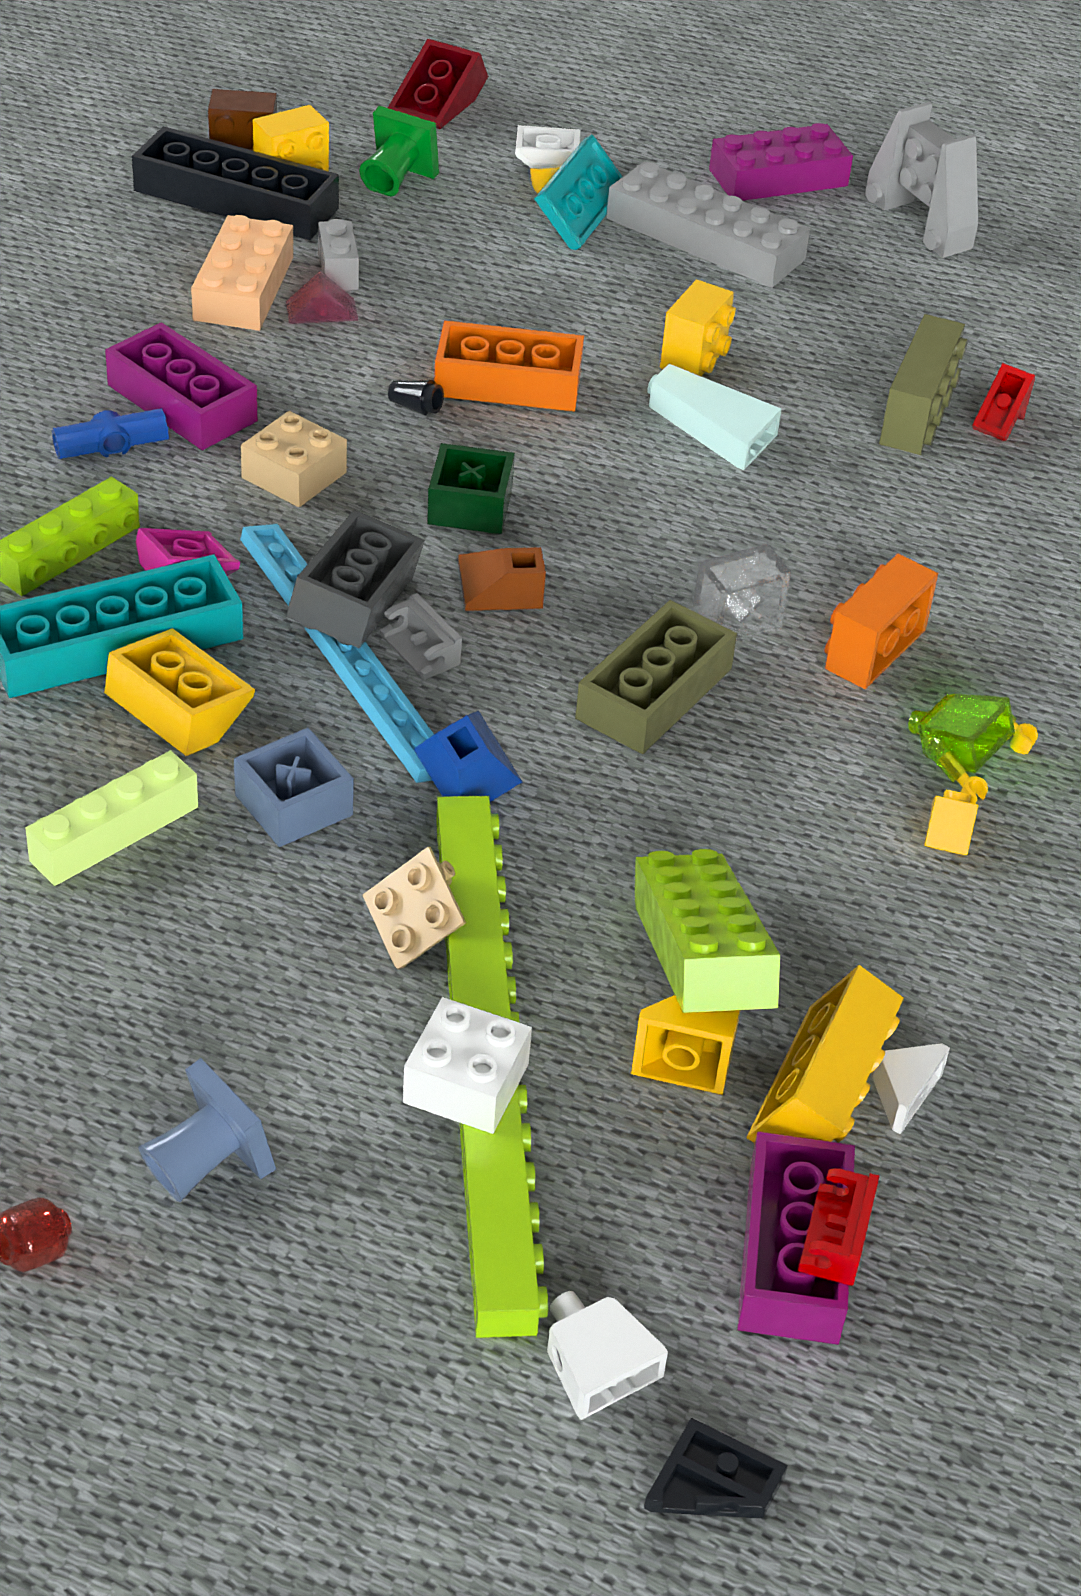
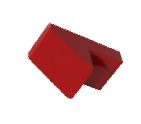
(1005, 402)

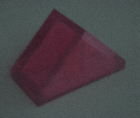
(321, 302)

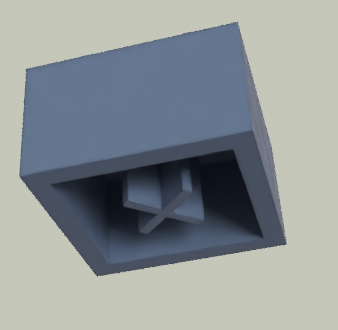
(293, 786)

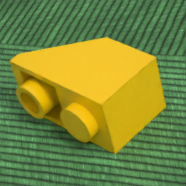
(951, 822)

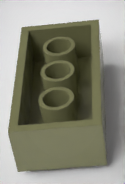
(924, 385)
(655, 676)

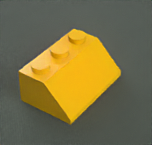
(176, 690)

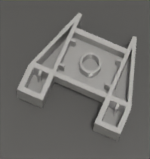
(936, 169)

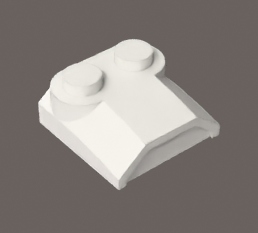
(545, 145)

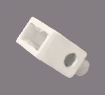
(601, 1352)

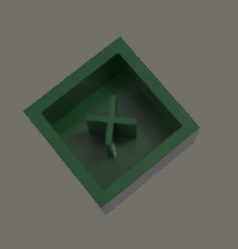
(470, 488)

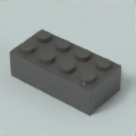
(354, 579)

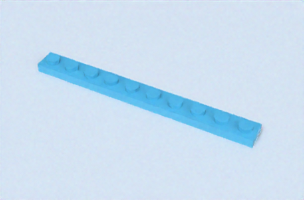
(356, 667)

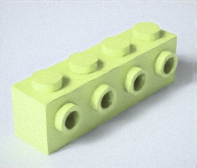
(112, 817)

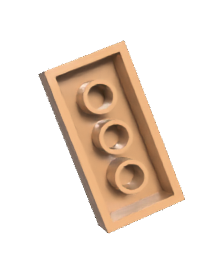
(242, 272)

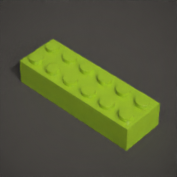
(706, 932)

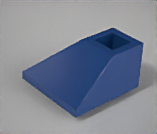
(467, 760)

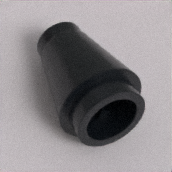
(417, 395)

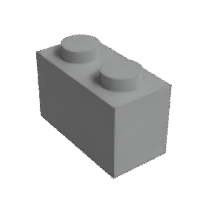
(339, 253)

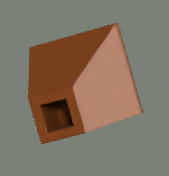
(503, 579)

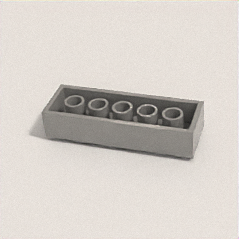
(708, 223)

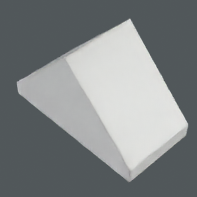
(907, 1079)

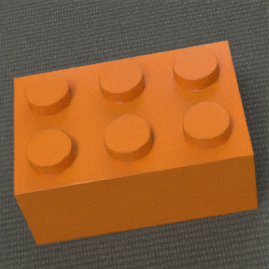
(880, 620)

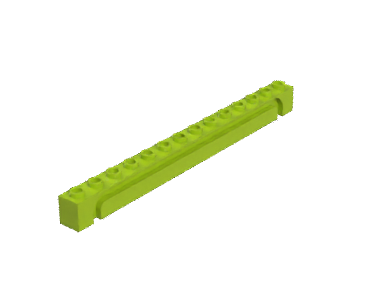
(494, 1165)

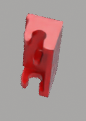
(839, 1226)

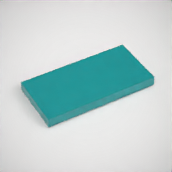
(579, 192)

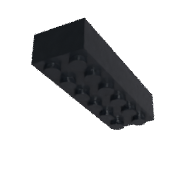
(234, 181)

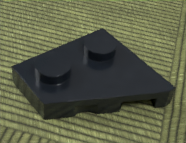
(715, 1477)

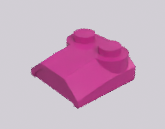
(168, 547)

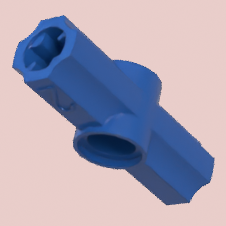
(110, 433)

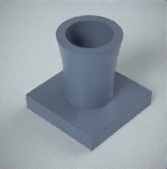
(208, 1137)

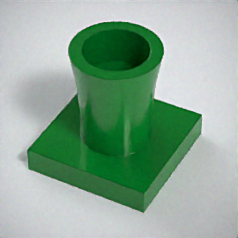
(401, 146)

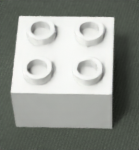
(467, 1065)

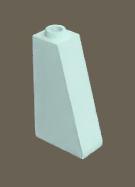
(714, 414)

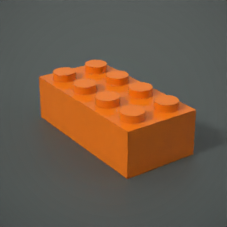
(509, 365)

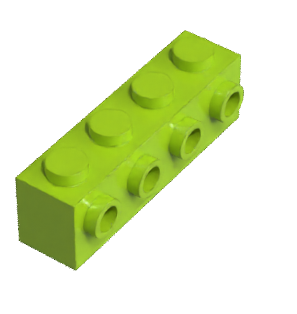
(67, 535)

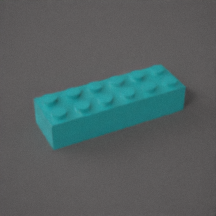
(73, 630)

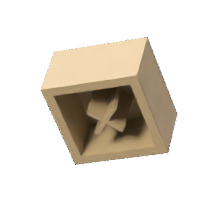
(294, 458)

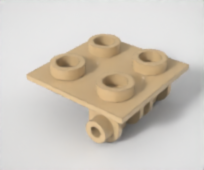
(415, 907)

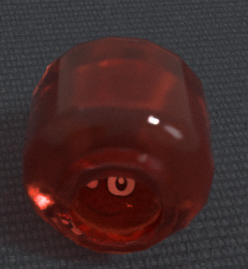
(33, 1234)

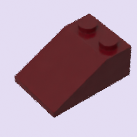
(440, 83)

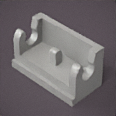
(422, 637)

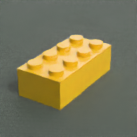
(831, 1061)

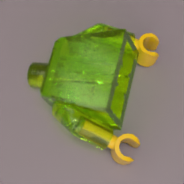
(966, 733)

